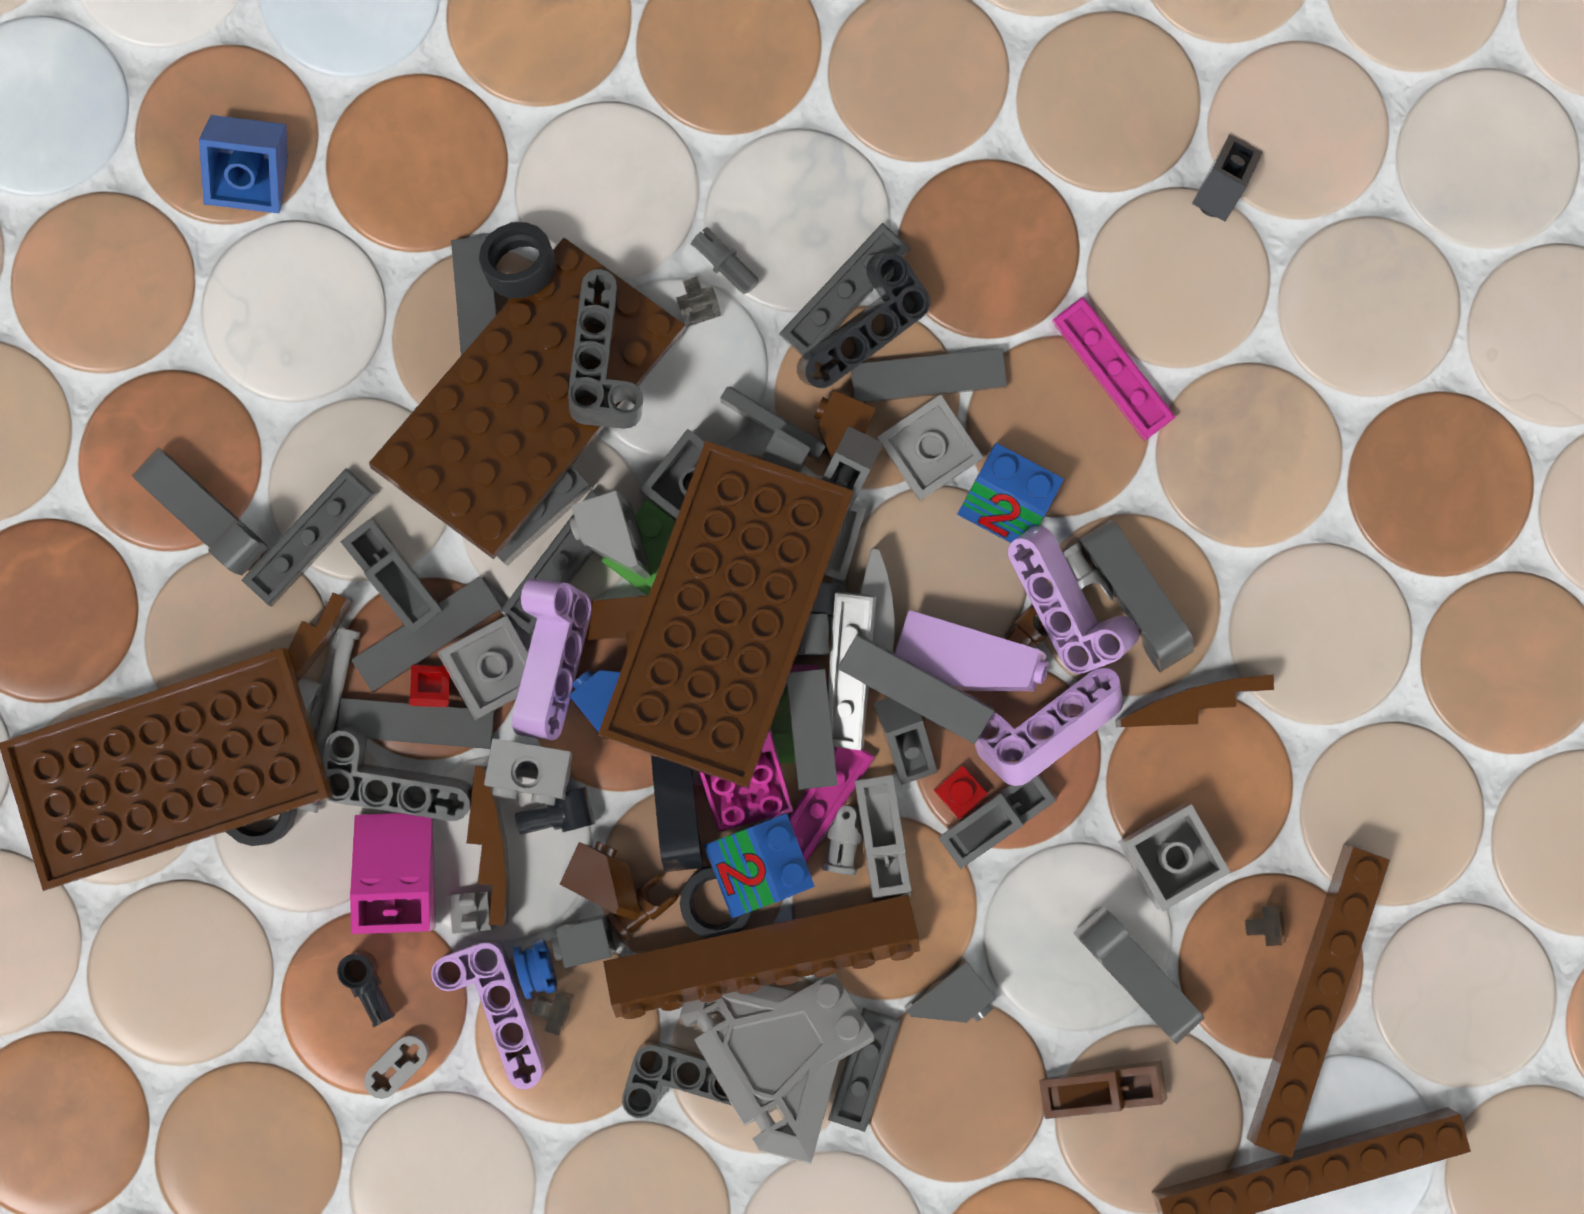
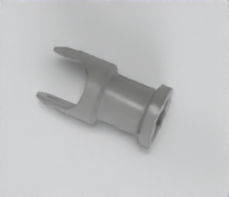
(1082, 570)
(843, 835)

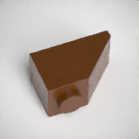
(838, 414)
(602, 879)

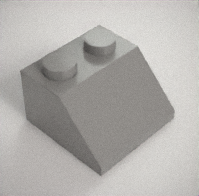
(611, 531)

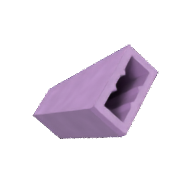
(970, 657)

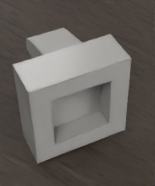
(470, 912)

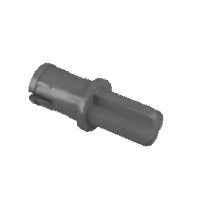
(725, 260)

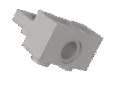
(510, 764)

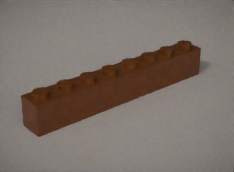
(761, 957)
(1317, 1000)
(1320, 1167)

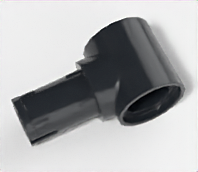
(566, 814)
(366, 989)

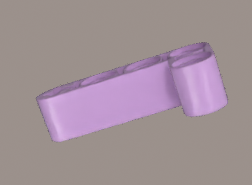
(1039, 557)
(552, 658)
(1093, 697)
(497, 1015)

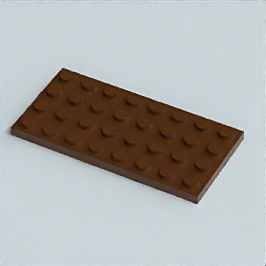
(500, 420)
(726, 614)
(165, 769)

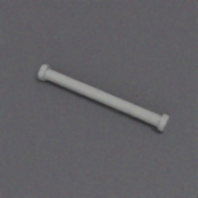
(333, 694)

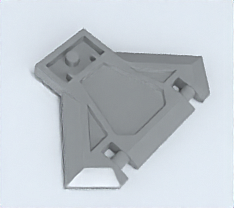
(780, 1055)

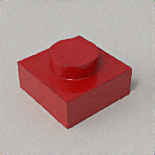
(429, 686)
(960, 792)

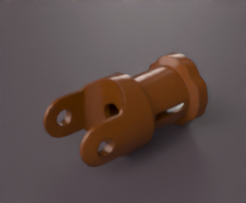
(1024, 630)
(647, 911)

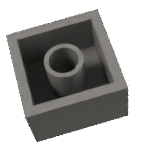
(1174, 856)

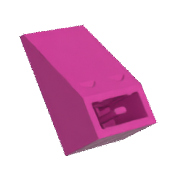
(764, 799)
(392, 874)

